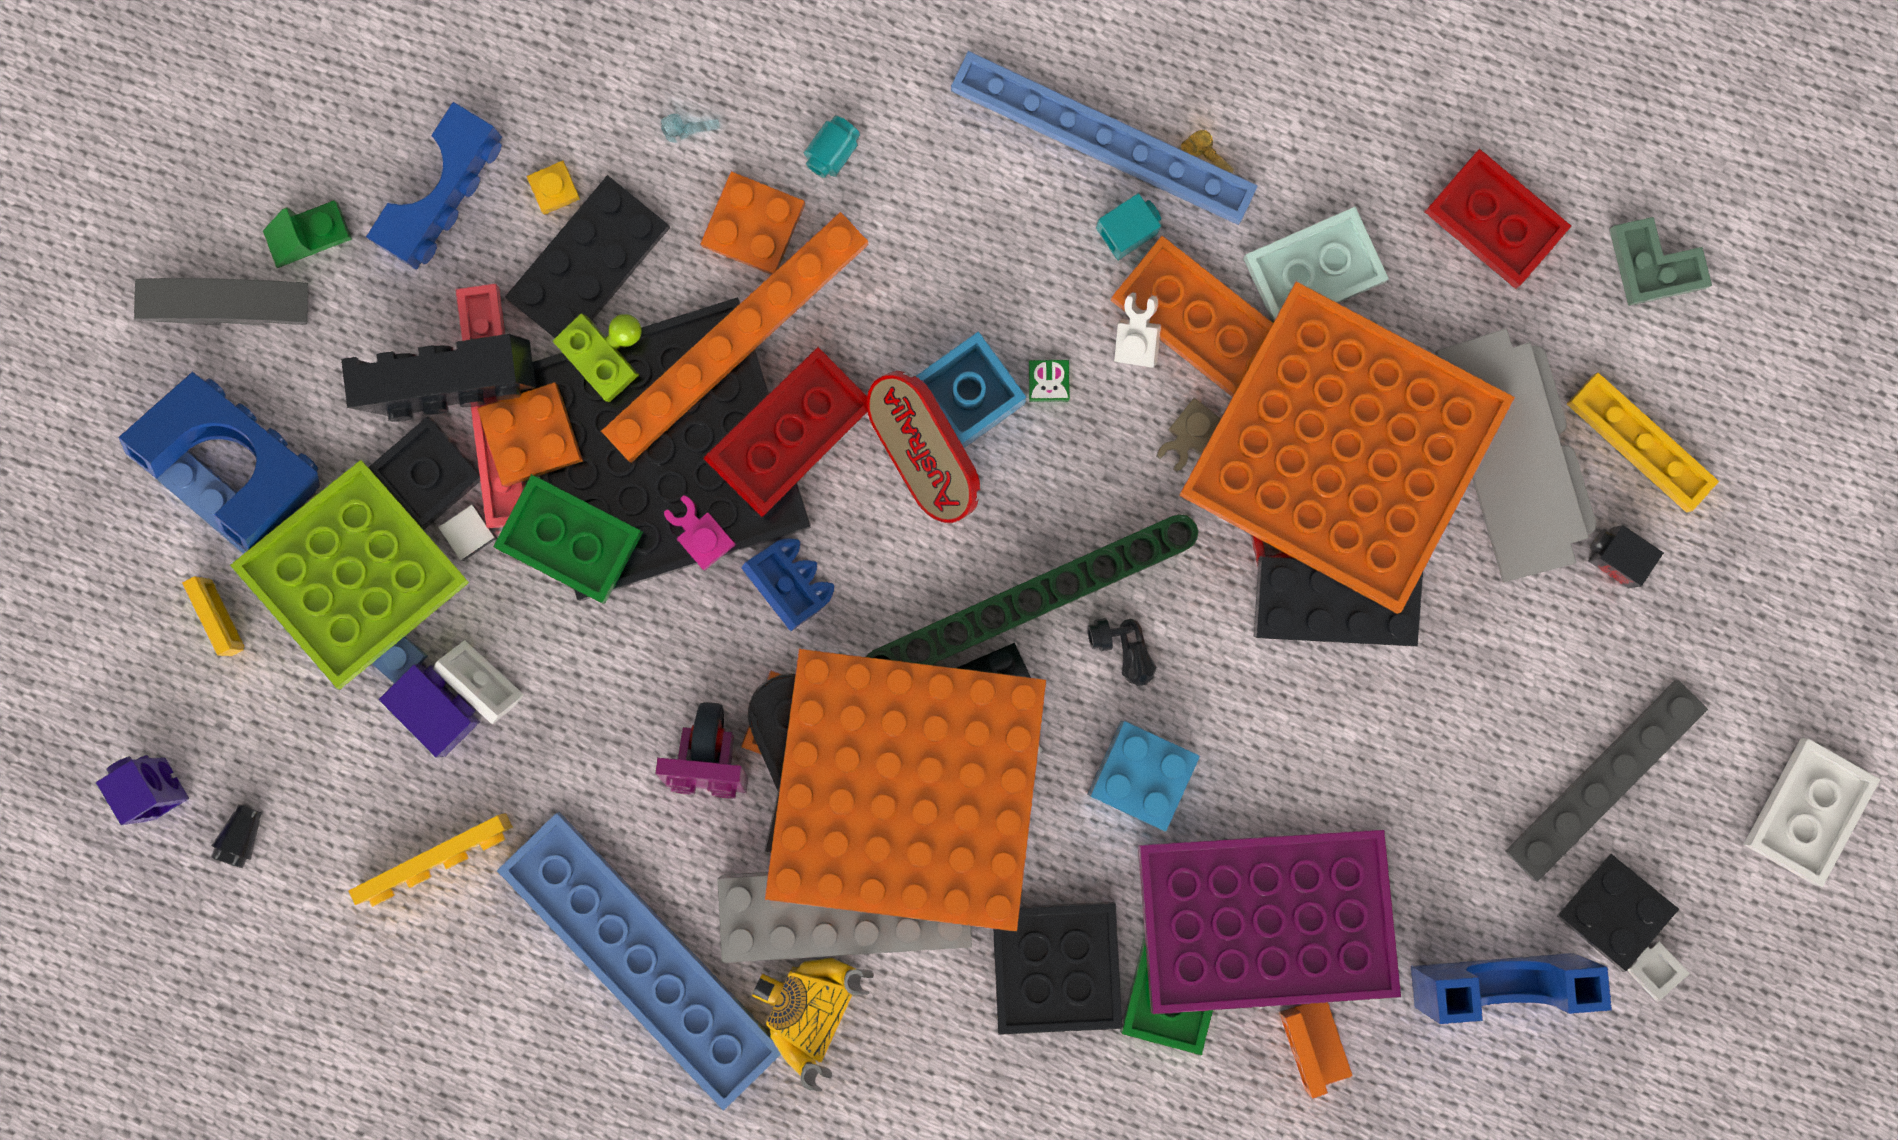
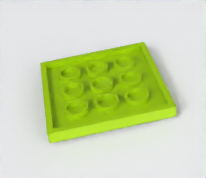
(349, 574)

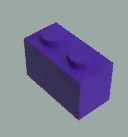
(430, 709)

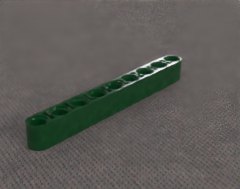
(1045, 586)

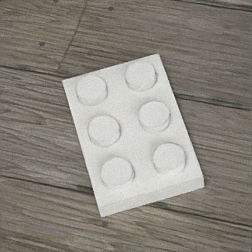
(1811, 812)

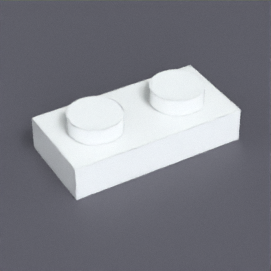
(478, 682)

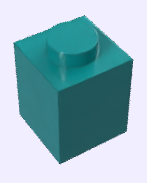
(1129, 226)

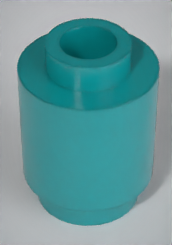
(831, 147)

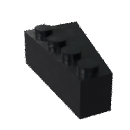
(439, 377)

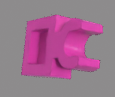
(702, 537)

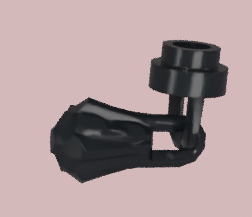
(1137, 664)

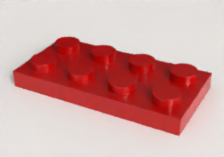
(788, 432)

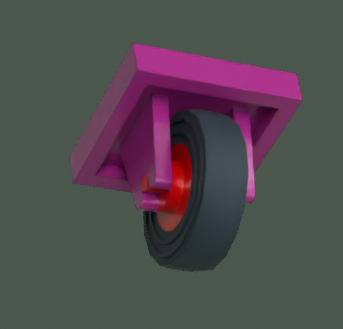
(704, 758)

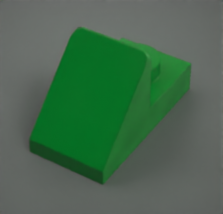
(304, 234)

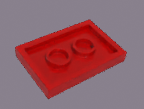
(1497, 219)

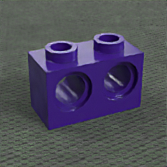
(141, 789)

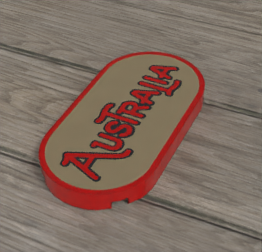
(923, 446)

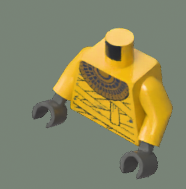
(809, 1011)

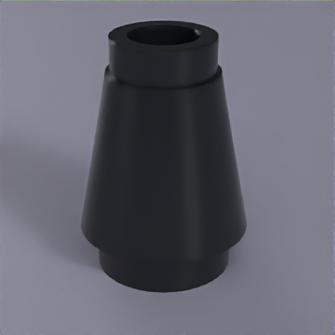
(237, 837)

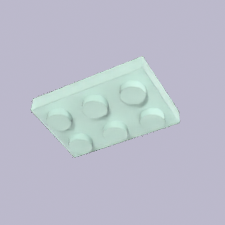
(1326, 257)

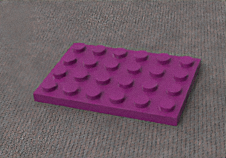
(1268, 921)

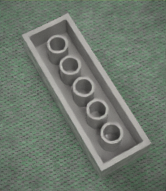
(782, 930)

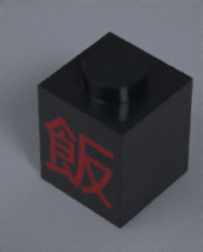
(1624, 556)

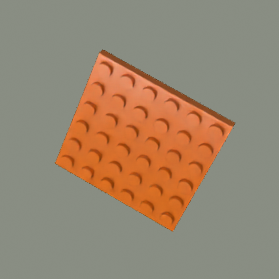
(1347, 447)
(906, 790)

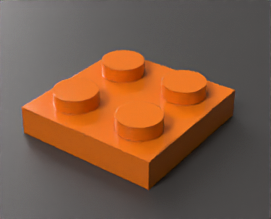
(752, 223)
(530, 435)

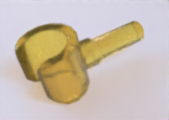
(1201, 143)

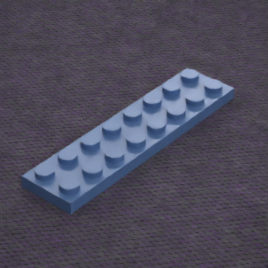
(640, 960)

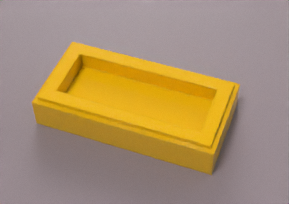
(213, 616)

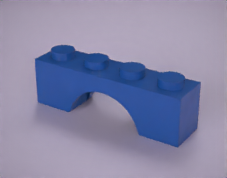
(412, 228)

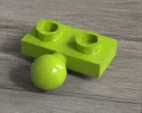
(598, 355)

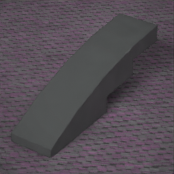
(220, 301)

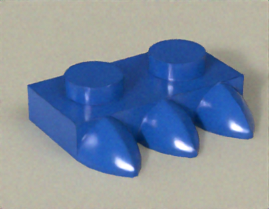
(787, 583)

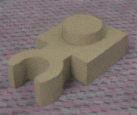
(1192, 431)

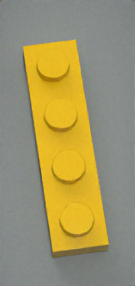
(1642, 442)
(417, 868)

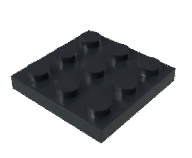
(1059, 970)

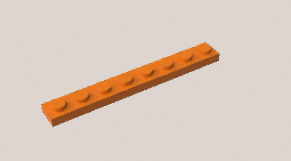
(735, 337)

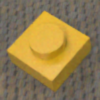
(553, 187)

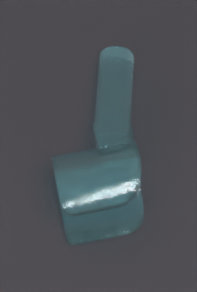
(673, 126)

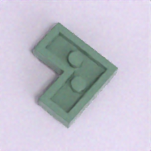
(1650, 274)

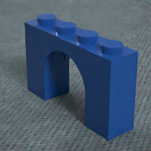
(200, 413)
(1460, 989)

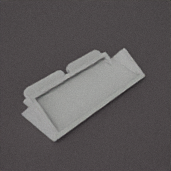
(1526, 479)

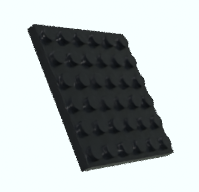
(674, 462)

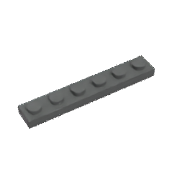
(1606, 780)

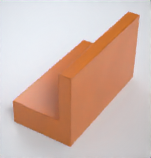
(1315, 1046)

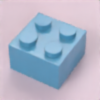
(973, 389)
(1143, 775)

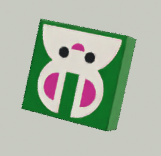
(1049, 381)

